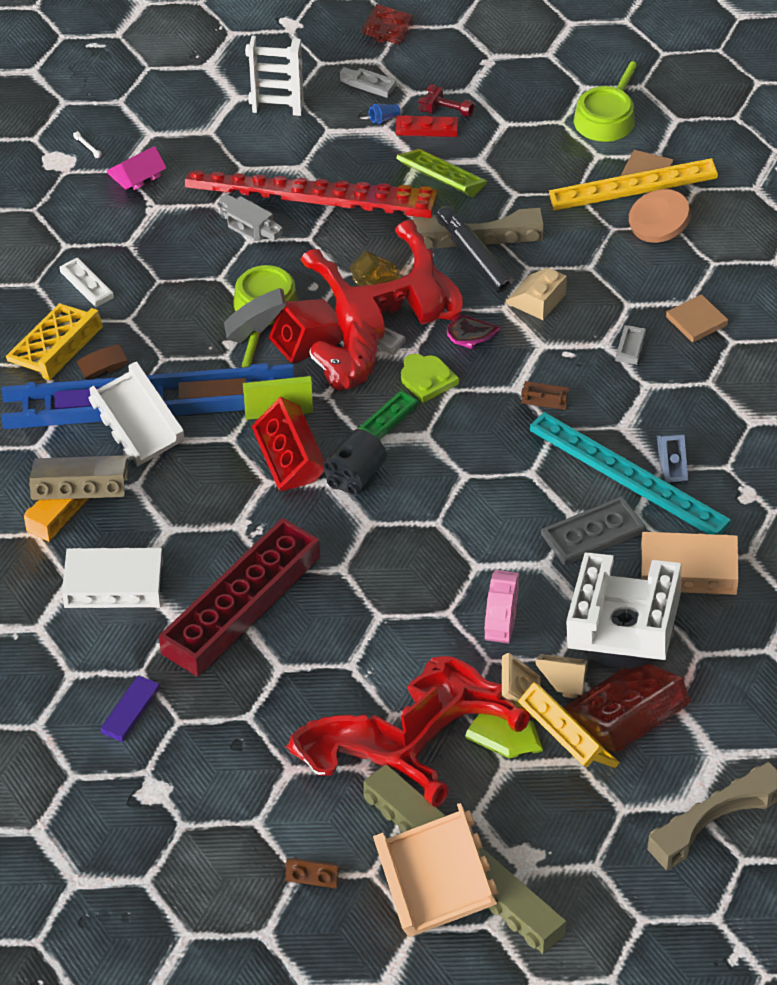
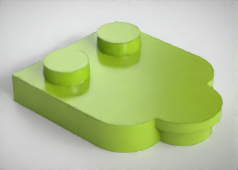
(427, 376)

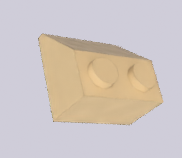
(539, 293)

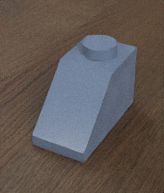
(672, 457)

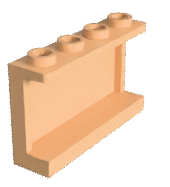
(706, 560)

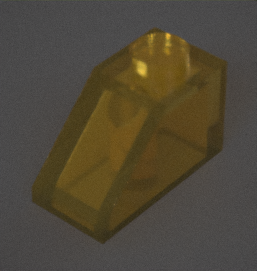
(373, 270)

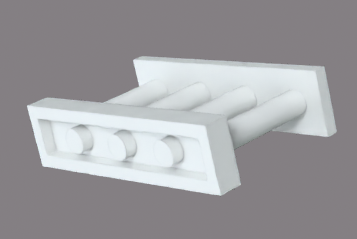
(293, 68)

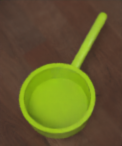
(606, 111)
(258, 282)

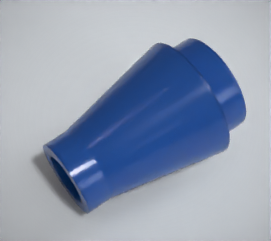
(382, 112)

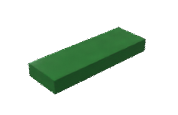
(390, 415)

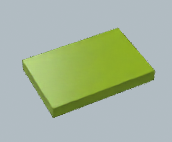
(262, 394)

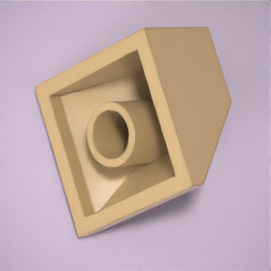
(564, 673)

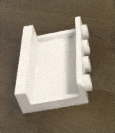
(137, 415)
(112, 577)

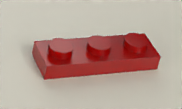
(426, 126)

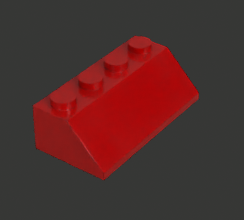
(288, 445)

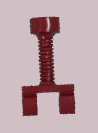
(436, 98)

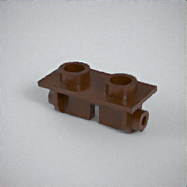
(544, 395)
(312, 872)

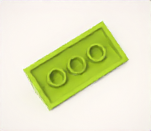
(442, 171)

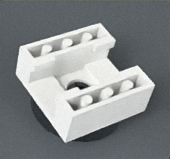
(623, 618)

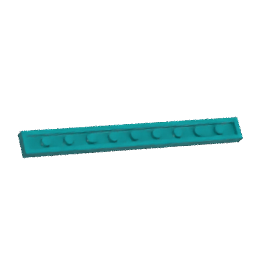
(630, 475)

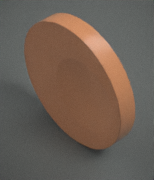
(659, 215)

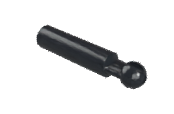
(474, 249)

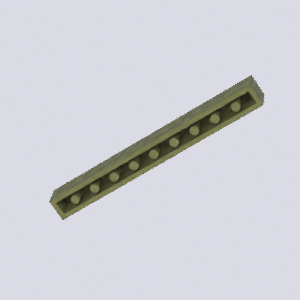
(515, 901)

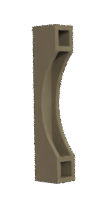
(521, 226)
(755, 790)

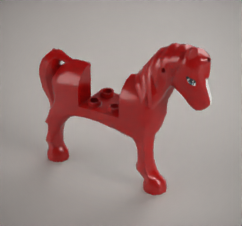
(361, 309)
(441, 695)

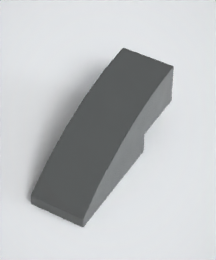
(254, 315)

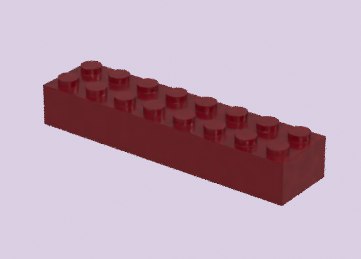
(239, 597)

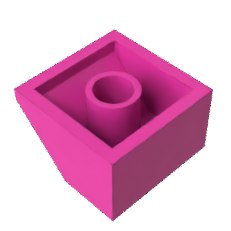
(138, 168)

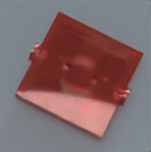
(387, 23)

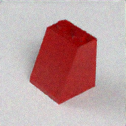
(302, 325)

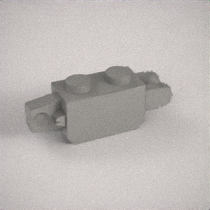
(249, 218)

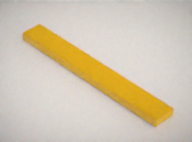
(633, 184)

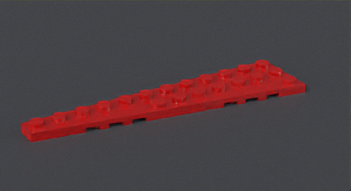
(414, 201)

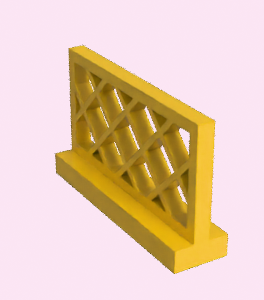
(64, 346)
(565, 727)

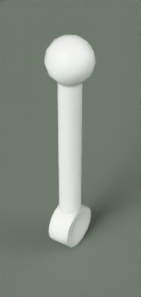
(97, 154)

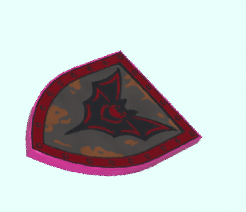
(469, 331)

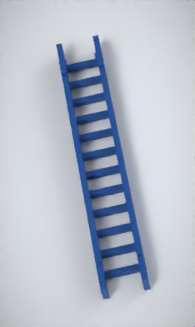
(161, 382)

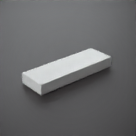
(86, 282)

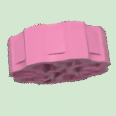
(501, 606)

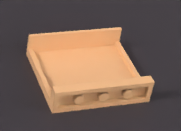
(436, 872)

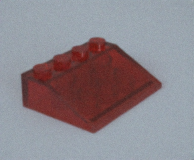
(629, 704)

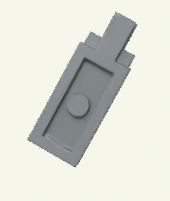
(368, 81)

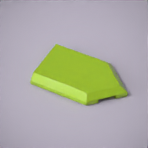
(498, 737)

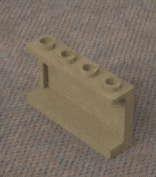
(78, 477)

